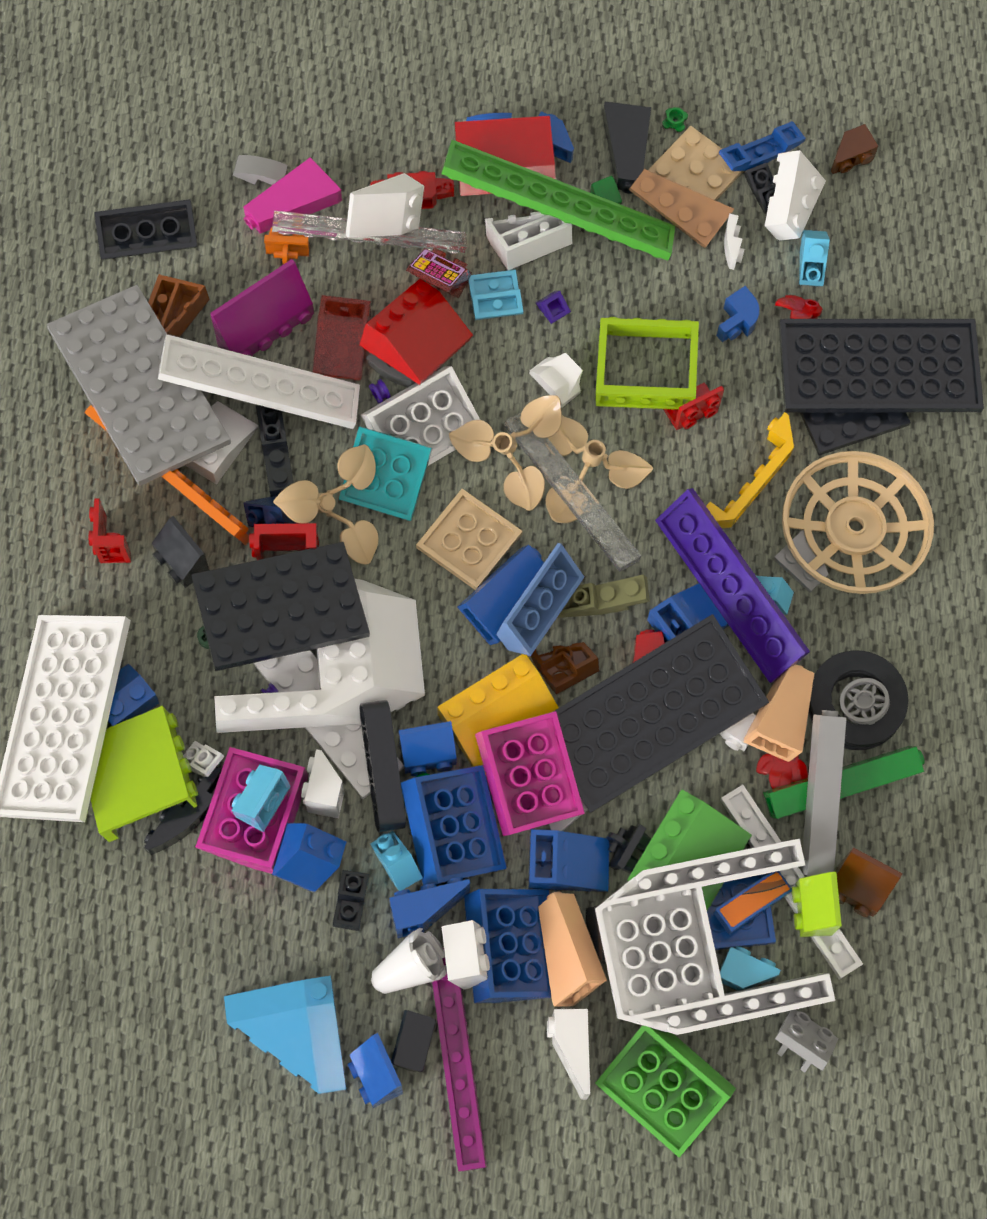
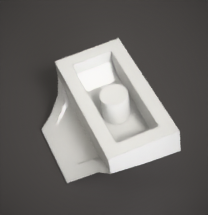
(559, 377)

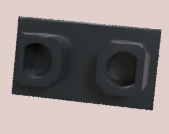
(623, 846)

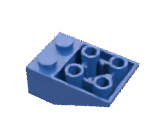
(683, 612)
(568, 861)
(425, 906)

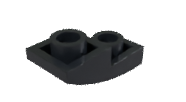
(761, 184)
(350, 900)

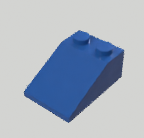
(375, 1071)

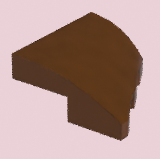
(574, 662)

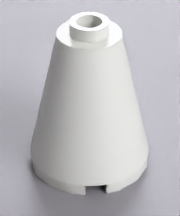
(411, 963)

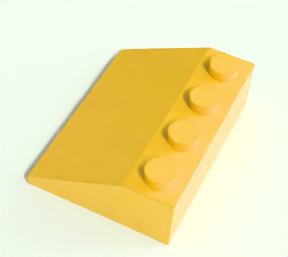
(498, 699)

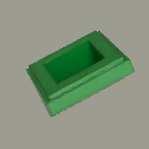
(606, 189)

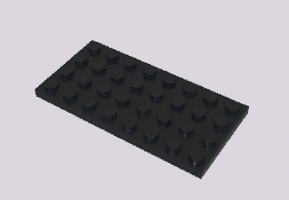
(880, 365)
(656, 711)

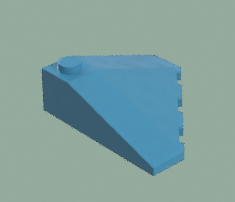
(295, 1026)

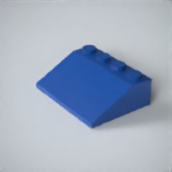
(453, 825)
(512, 944)

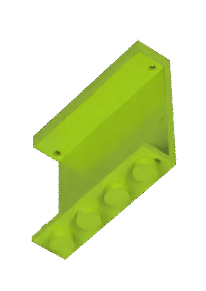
(140, 771)

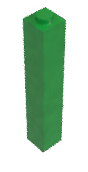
(855, 779)

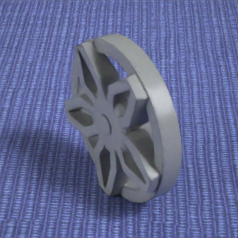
(864, 701)

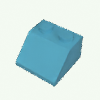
(261, 796)

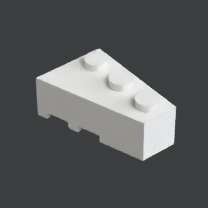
(794, 195)
(527, 237)

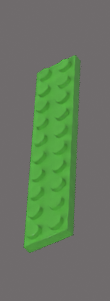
(559, 200)

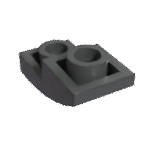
(388, 372)

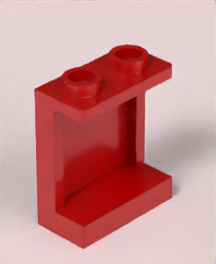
(282, 538)

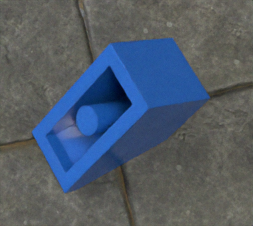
(562, 144)

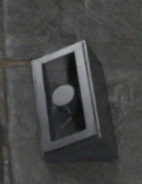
(413, 1041)

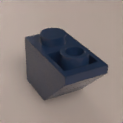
(265, 512)

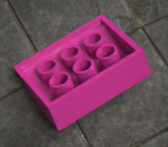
(529, 773)
(231, 837)

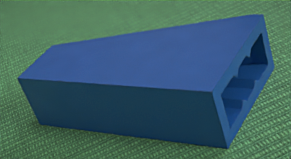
(498, 594)

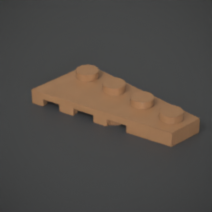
(686, 209)

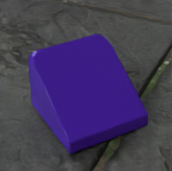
(553, 306)

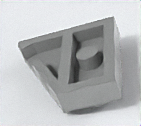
(791, 566)

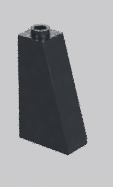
(627, 140)

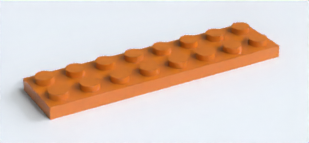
(197, 496)

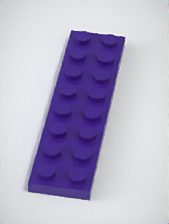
(732, 585)

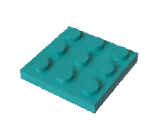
(397, 475)

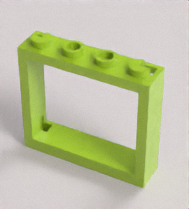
(638, 395)

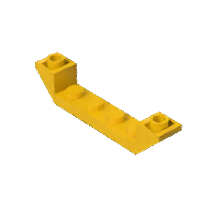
(781, 436)

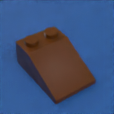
(865, 882)

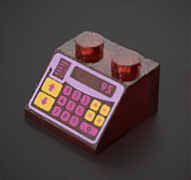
(440, 272)

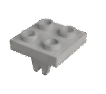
(806, 1040)

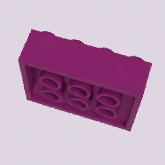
(263, 312)

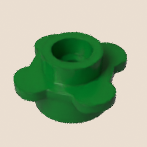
(675, 113)

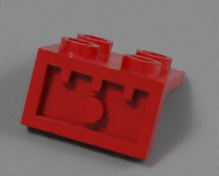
(705, 404)
(109, 546)

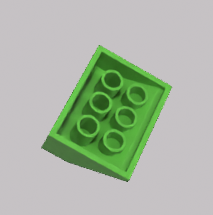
(691, 833)
(665, 1087)

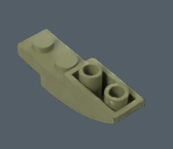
(606, 597)

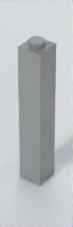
(823, 793)

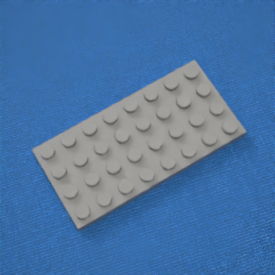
(117, 361)

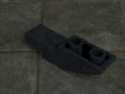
(274, 449)
(179, 821)

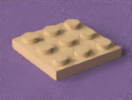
(696, 165)
(469, 539)

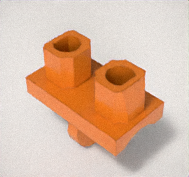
(286, 246)

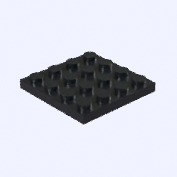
(844, 429)

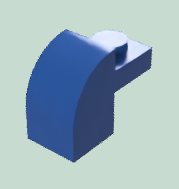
(744, 313)

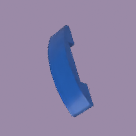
(763, 150)

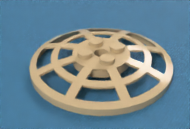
(860, 510)

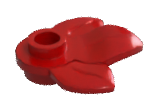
(800, 307)
(781, 771)

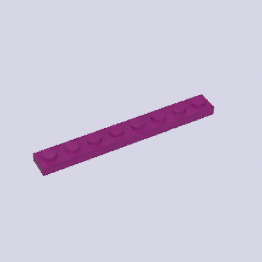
(459, 1075)

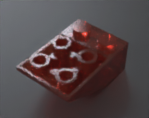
(339, 335)

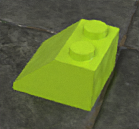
(817, 905)

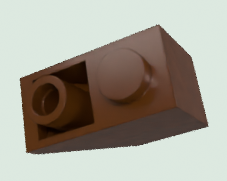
(855, 148)

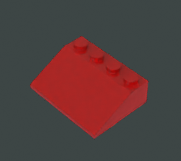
(516, 140)
(416, 332)

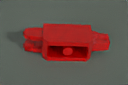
(433, 187)

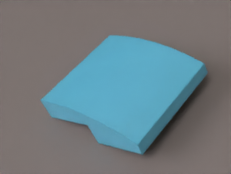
(495, 294)

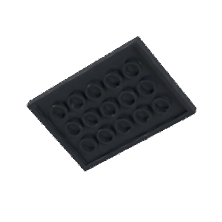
(279, 606)

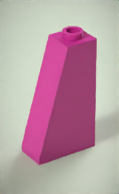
(300, 191)

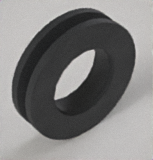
(862, 665)

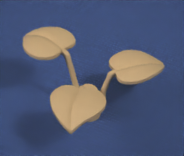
(477, 436)
(625, 467)
(303, 502)

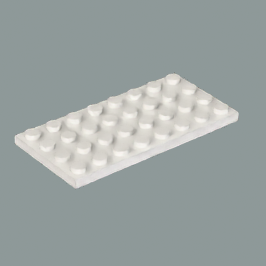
(61, 717)

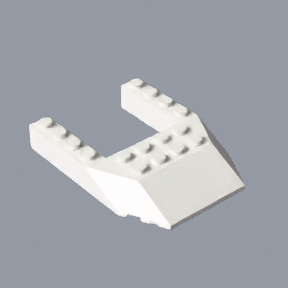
(349, 674)
(665, 954)

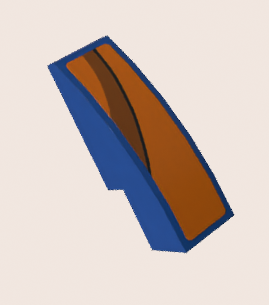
(752, 901)

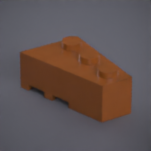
(177, 303)

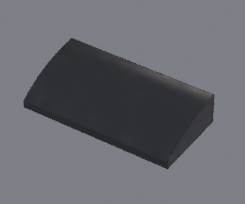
(146, 229)

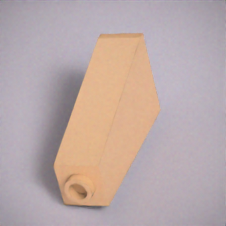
(783, 721)
(569, 951)

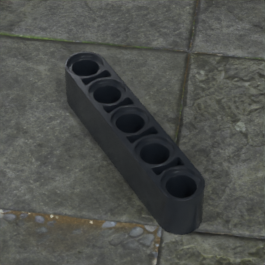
(382, 766)

